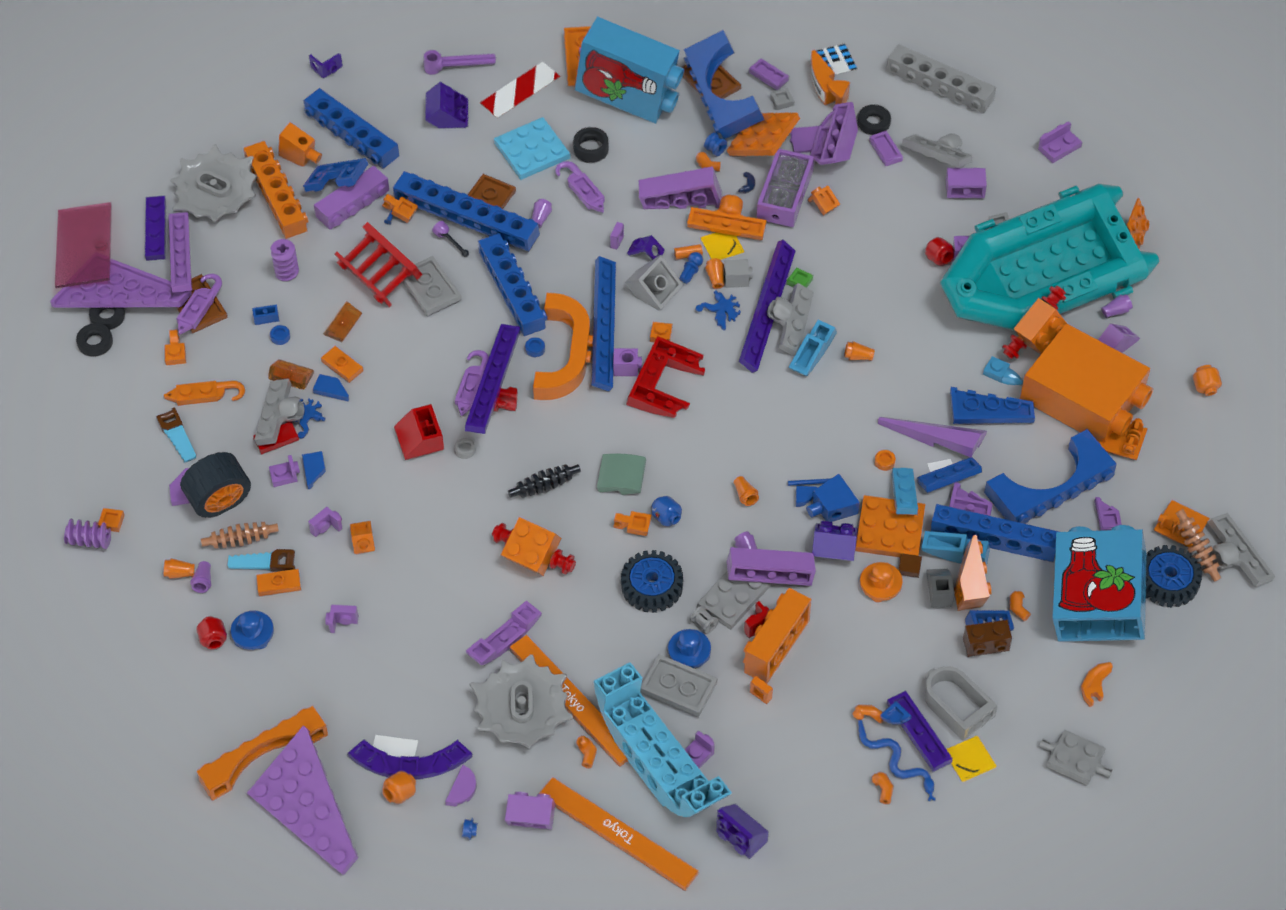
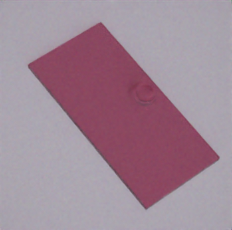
(83, 245)

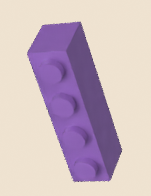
(349, 200)
(771, 566)

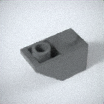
(940, 587)

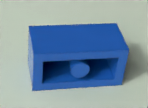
(265, 314)

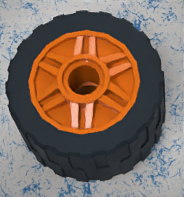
(215, 484)

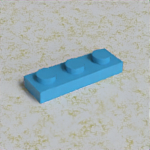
(904, 491)

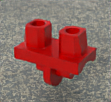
(507, 399)

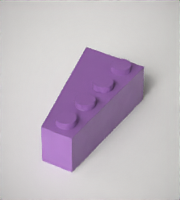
(681, 190)

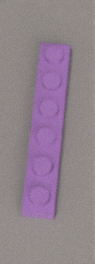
(180, 252)

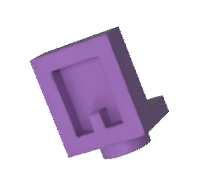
(284, 473)
(321, 522)
(341, 614)
(701, 748)

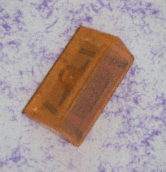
(342, 322)
(298, 375)

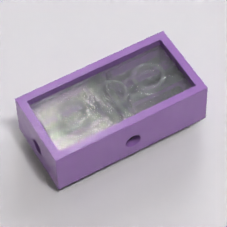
(785, 187)

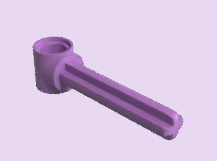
(434, 62)

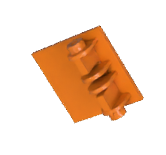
(1138, 223)
(1129, 443)
(1169, 522)

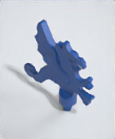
(720, 308)
(309, 412)

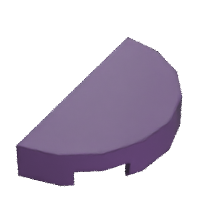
(463, 787)

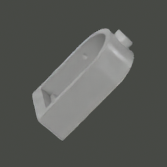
(973, 722)

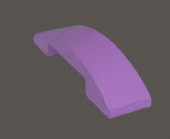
(499, 642)

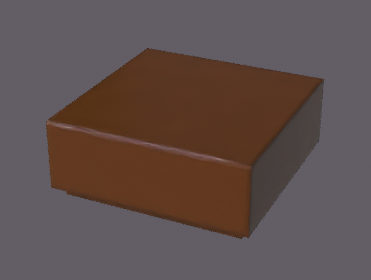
(910, 565)

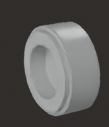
(464, 448)

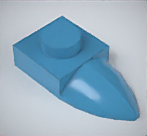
(1001, 372)

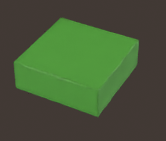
(801, 277)

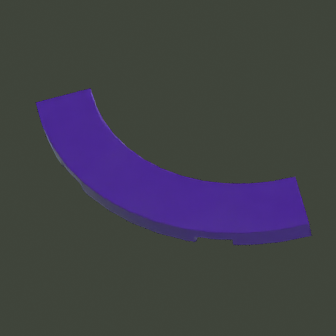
(419, 767)

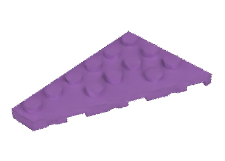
(125, 289)
(302, 800)

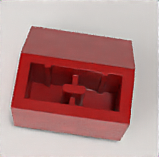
(419, 432)

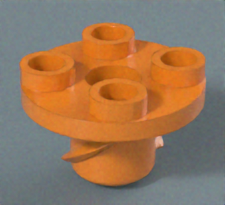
(881, 581)

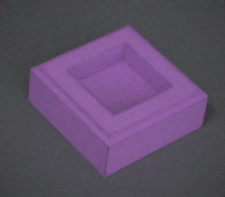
(617, 235)

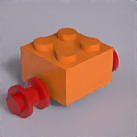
(1038, 325)
(532, 547)

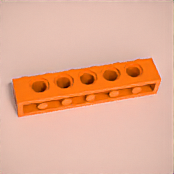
(276, 191)

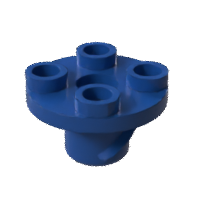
(252, 630)
(689, 648)

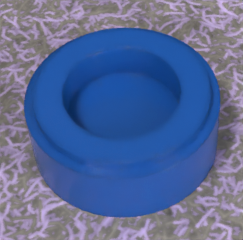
(280, 335)
(535, 347)

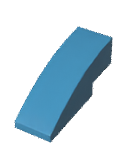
(813, 348)
(950, 546)

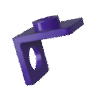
(328, 67)
(645, 245)

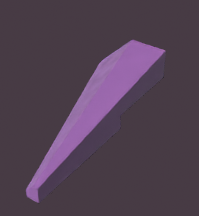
(952, 437)

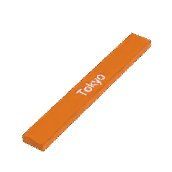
(576, 703)
(620, 834)

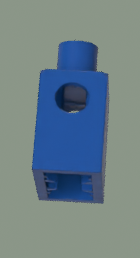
(834, 500)

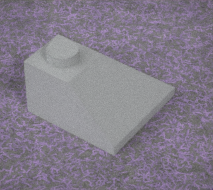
(654, 283)

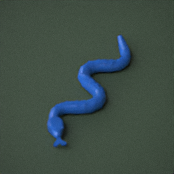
(893, 764)

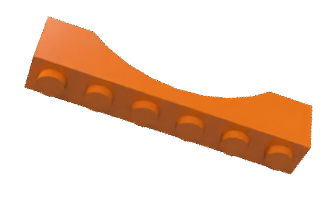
(222, 773)

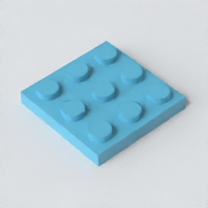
(532, 148)

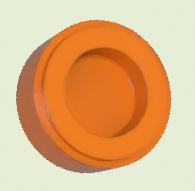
(885, 460)

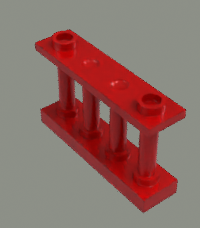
(384, 246)

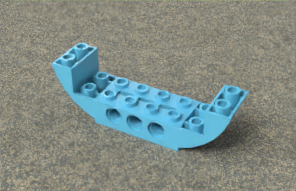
(652, 747)

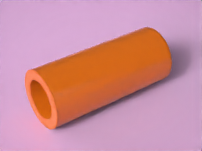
(684, 252)

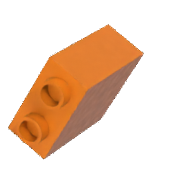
(1087, 384)

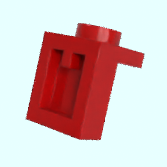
(755, 620)

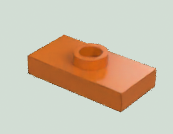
(342, 364)
(278, 582)

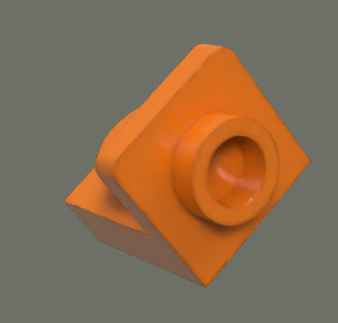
(824, 199)
(362, 537)

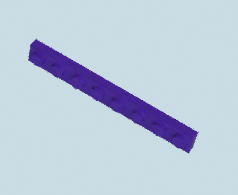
(761, 323)
(492, 379)

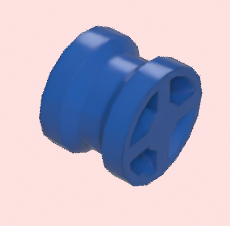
(715, 144)

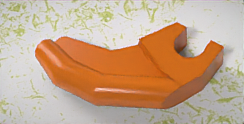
(1093, 682)

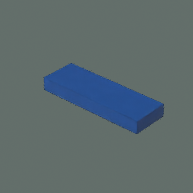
(949, 474)

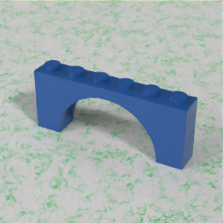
(729, 115)
(1024, 503)

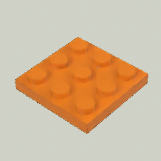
(765, 136)
(886, 532)

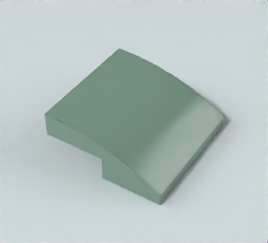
(621, 473)

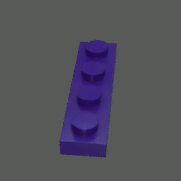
(155, 228)
(922, 734)

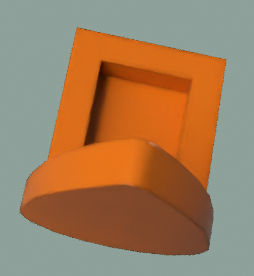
(840, 90)

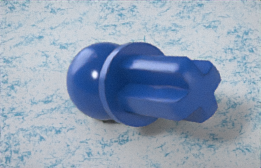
(691, 267)

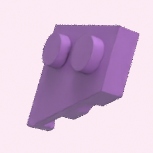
(969, 501)

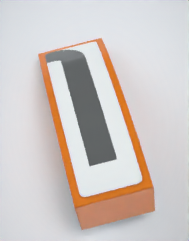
(821, 75)

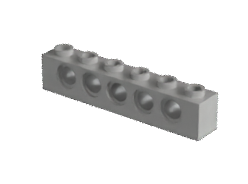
(941, 78)

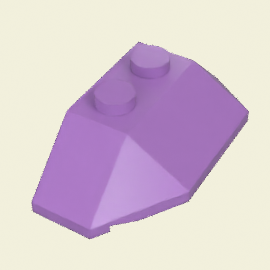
(836, 135)

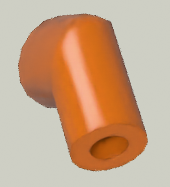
(869, 710)
(886, 785)

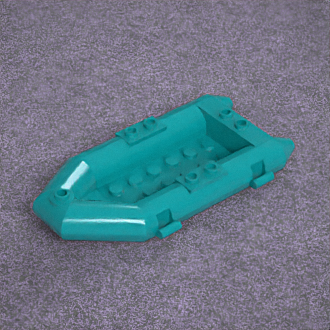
(1062, 244)

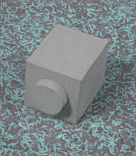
(737, 273)

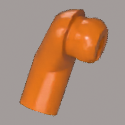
(704, 161)
(1016, 605)
(588, 749)

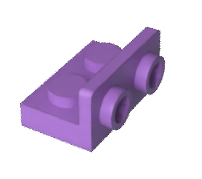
(1059, 142)

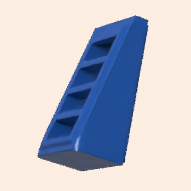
(979, 616)

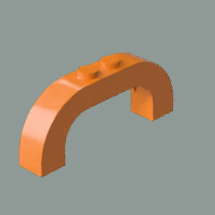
(564, 381)

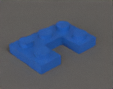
(345, 172)

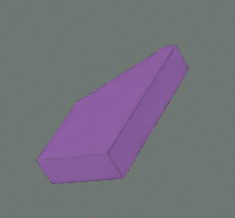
(176, 493)
(1107, 516)

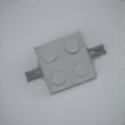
(1076, 757)

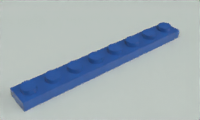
(603, 323)

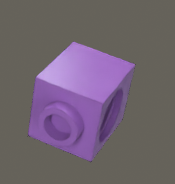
(626, 361)

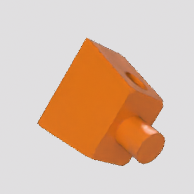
(297, 146)

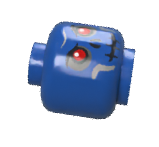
(665, 510)

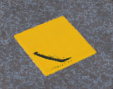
(722, 245)
(970, 758)

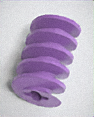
(284, 259)
(87, 535)

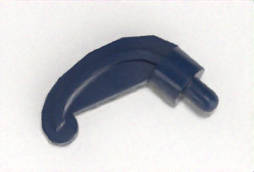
(750, 183)

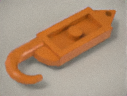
(203, 392)

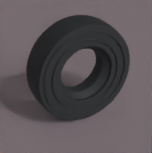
(874, 110)
(111, 322)
(97, 349)

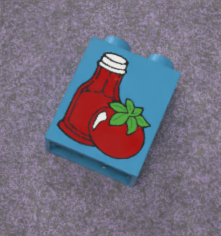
(628, 70)
(1100, 584)

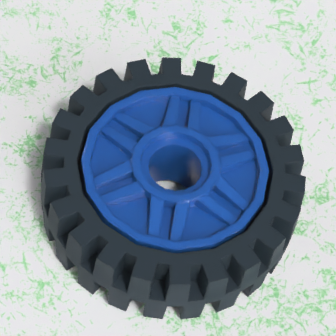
(1184, 571)
(652, 595)

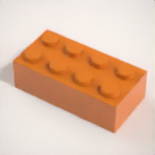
(777, 635)

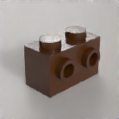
(987, 638)

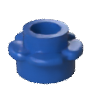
(469, 828)

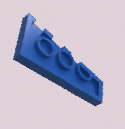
(981, 409)

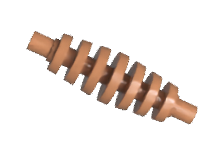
(239, 535)
(1198, 545)

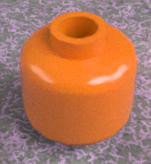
(1207, 380)
(399, 787)

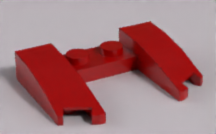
(663, 354)

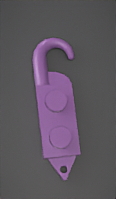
(583, 187)
(198, 305)
(470, 382)

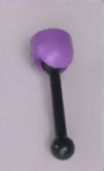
(441, 230)

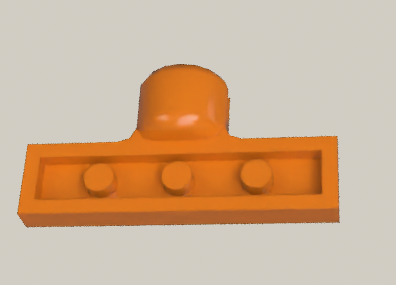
(727, 219)

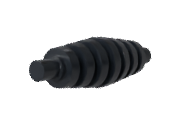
(544, 480)

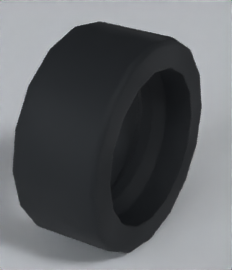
(594, 155)

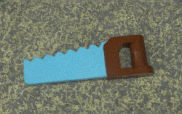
(177, 434)
(264, 561)

